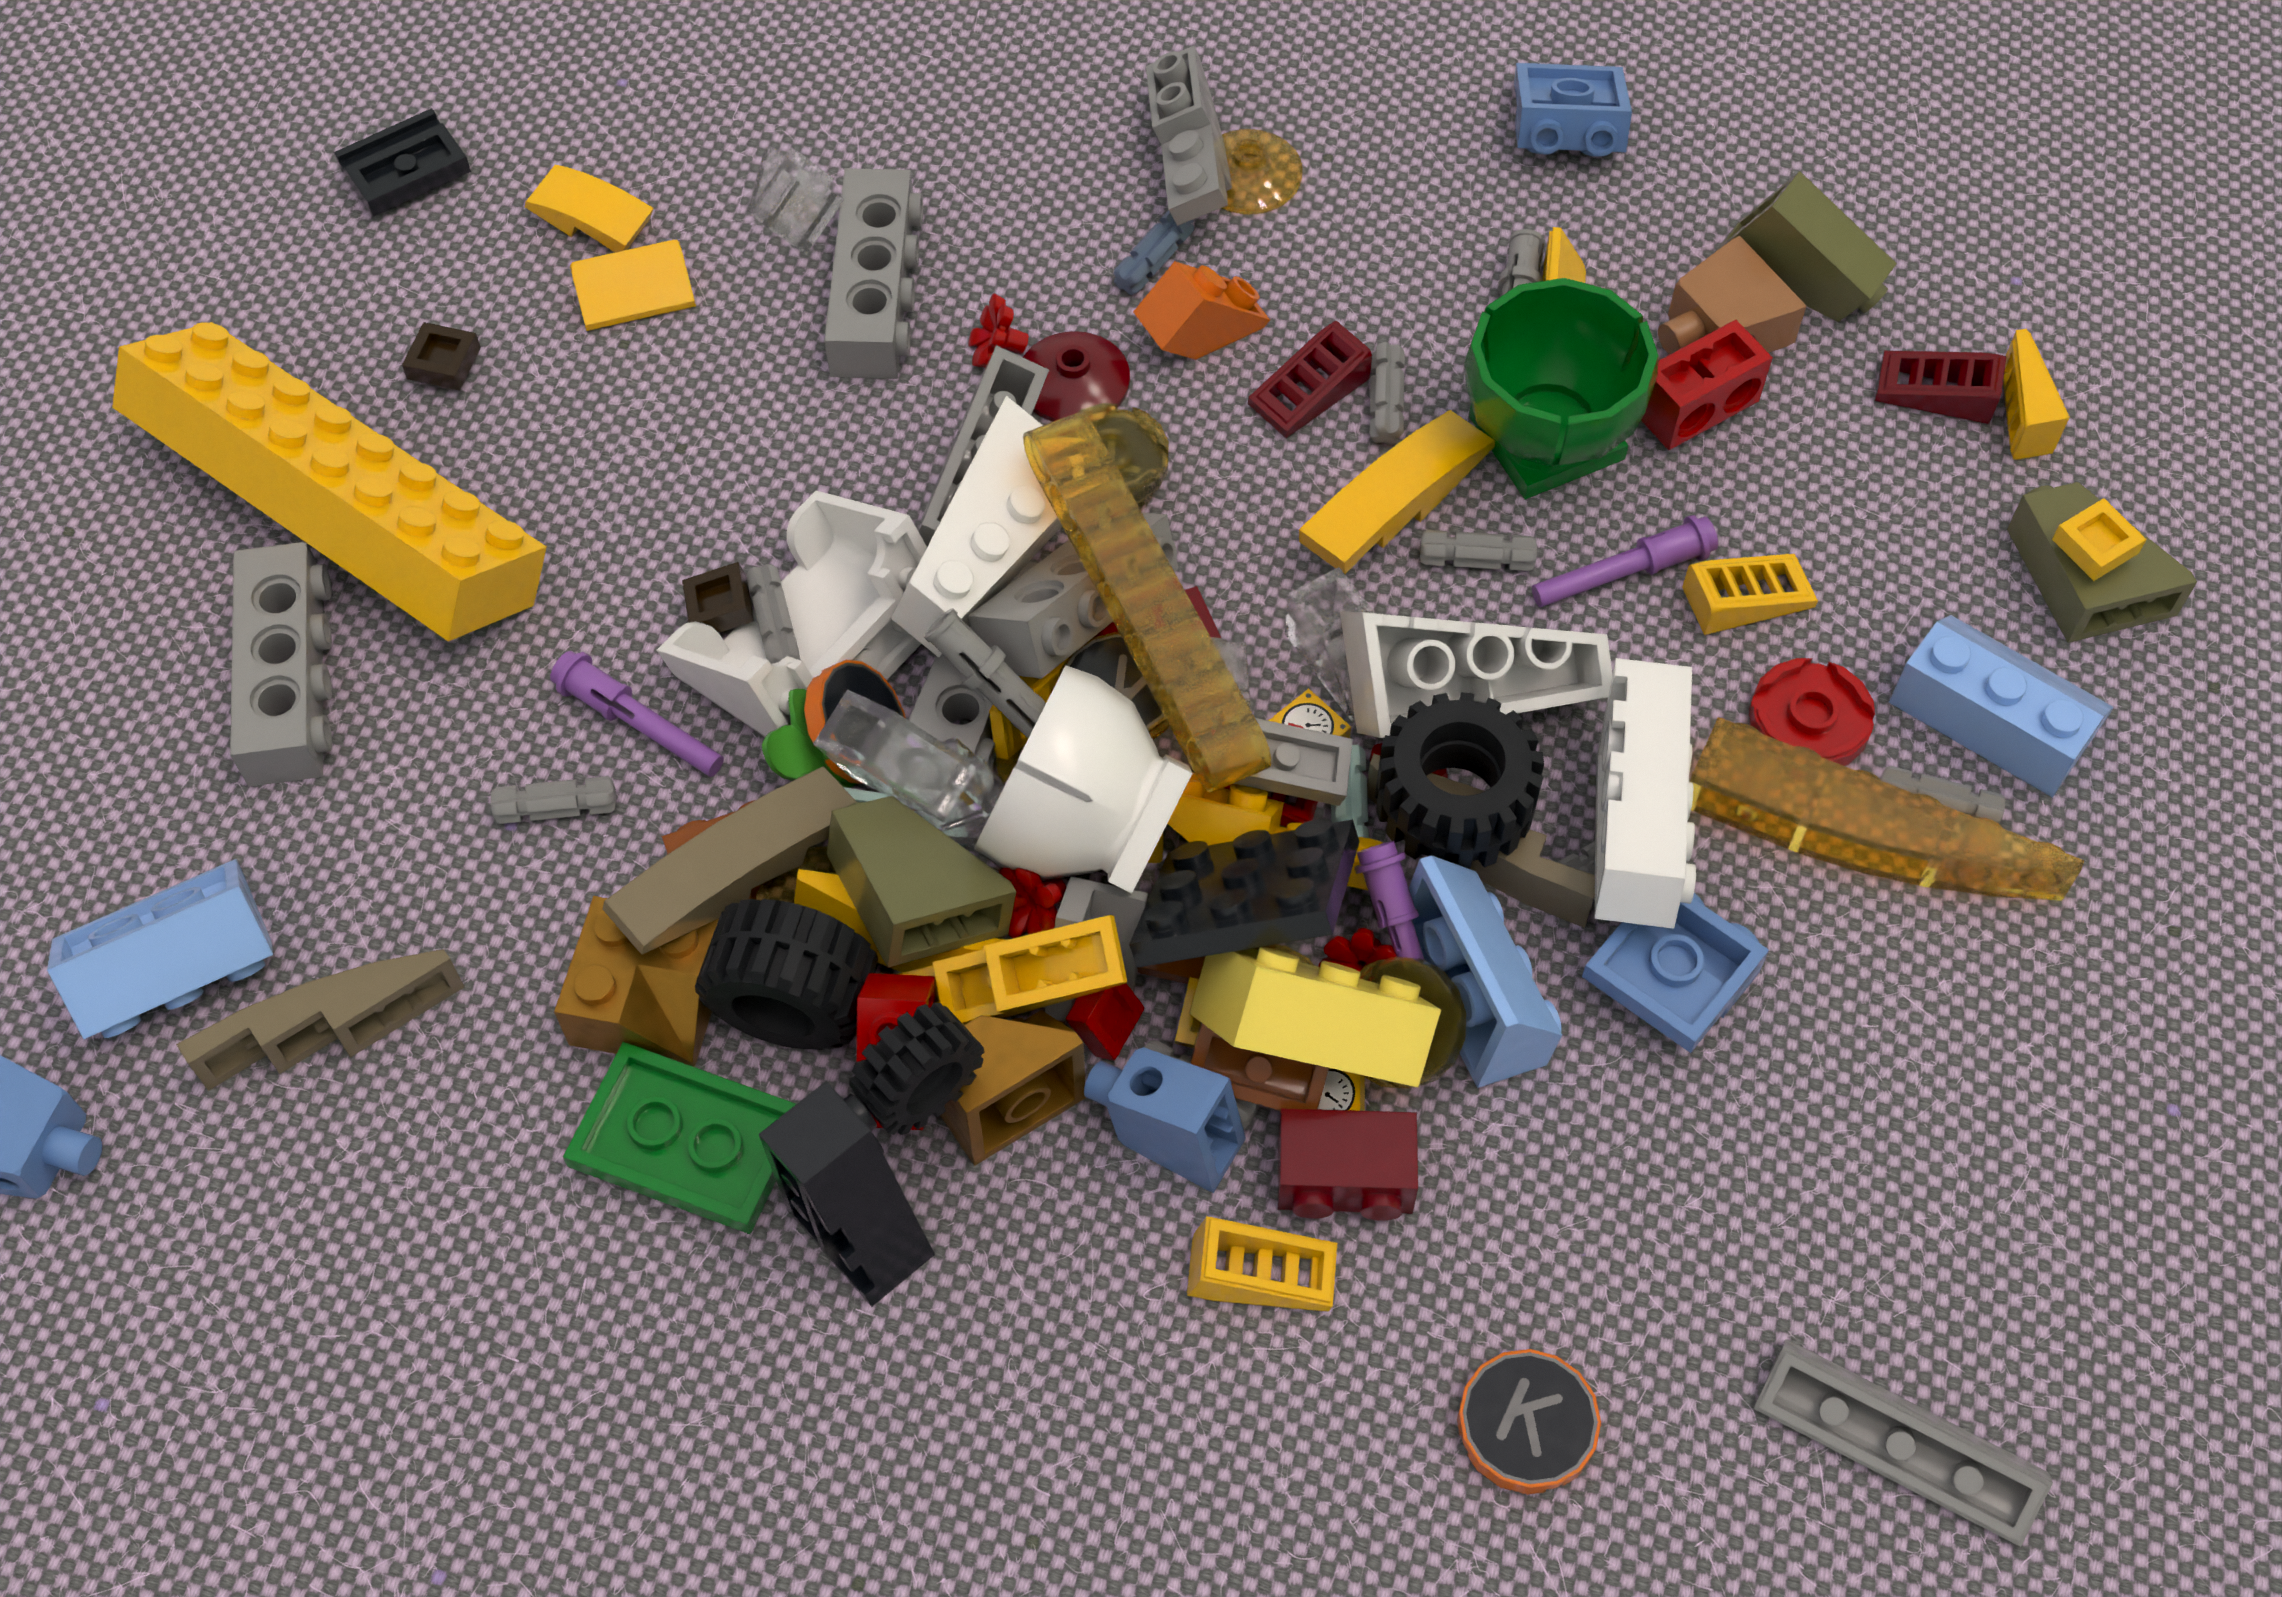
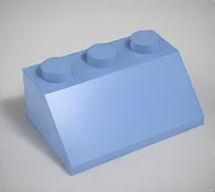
(1999, 704)
(1465, 935)
(159, 951)

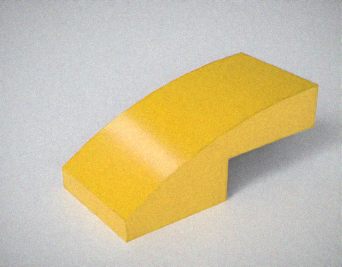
(586, 203)

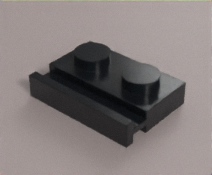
(402, 162)

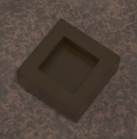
(441, 356)
(719, 598)

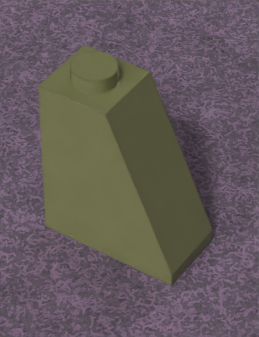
(1816, 249)
(2133, 594)
(915, 882)

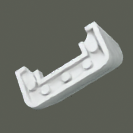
(840, 606)

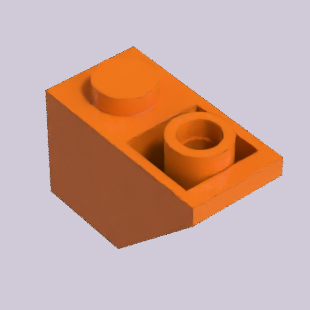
(1199, 311)

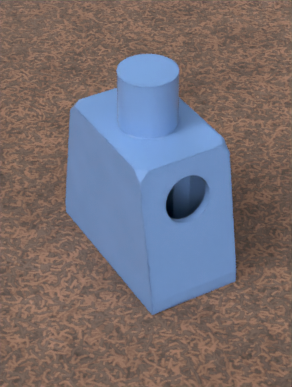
(1171, 1113)
(39, 1133)

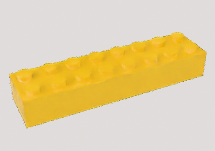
(329, 479)

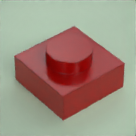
(1106, 1019)

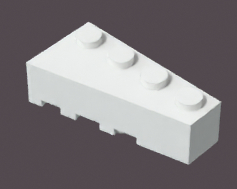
(986, 533)
(1412, 658)
(1644, 796)

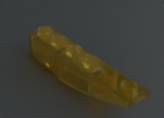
(1865, 823)

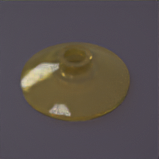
(1262, 171)

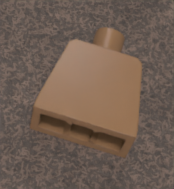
(1728, 288)

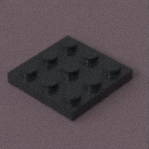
(1247, 892)

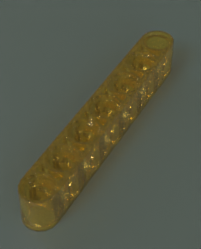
(1147, 602)

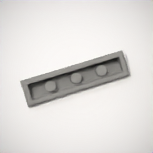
(1904, 1442)

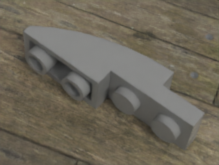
(1189, 135)

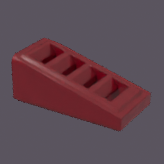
(1338, 355)
(1973, 398)

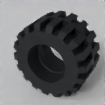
(1466, 738)
(785, 974)

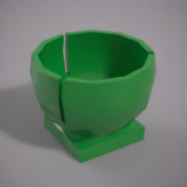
(1559, 380)

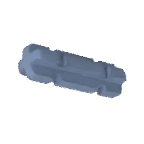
(1151, 253)

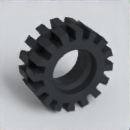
(916, 1068)

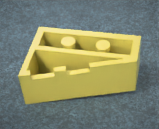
(1316, 1013)

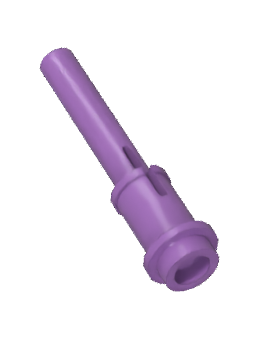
(1653, 553)
(578, 677)
(1391, 896)

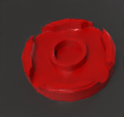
(1814, 708)

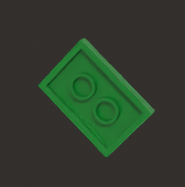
(679, 1137)

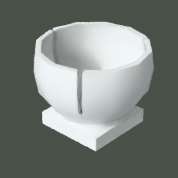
(1085, 789)

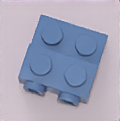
(1571, 108)
(1679, 975)

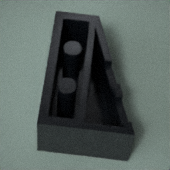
(845, 1191)

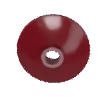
(1098, 378)

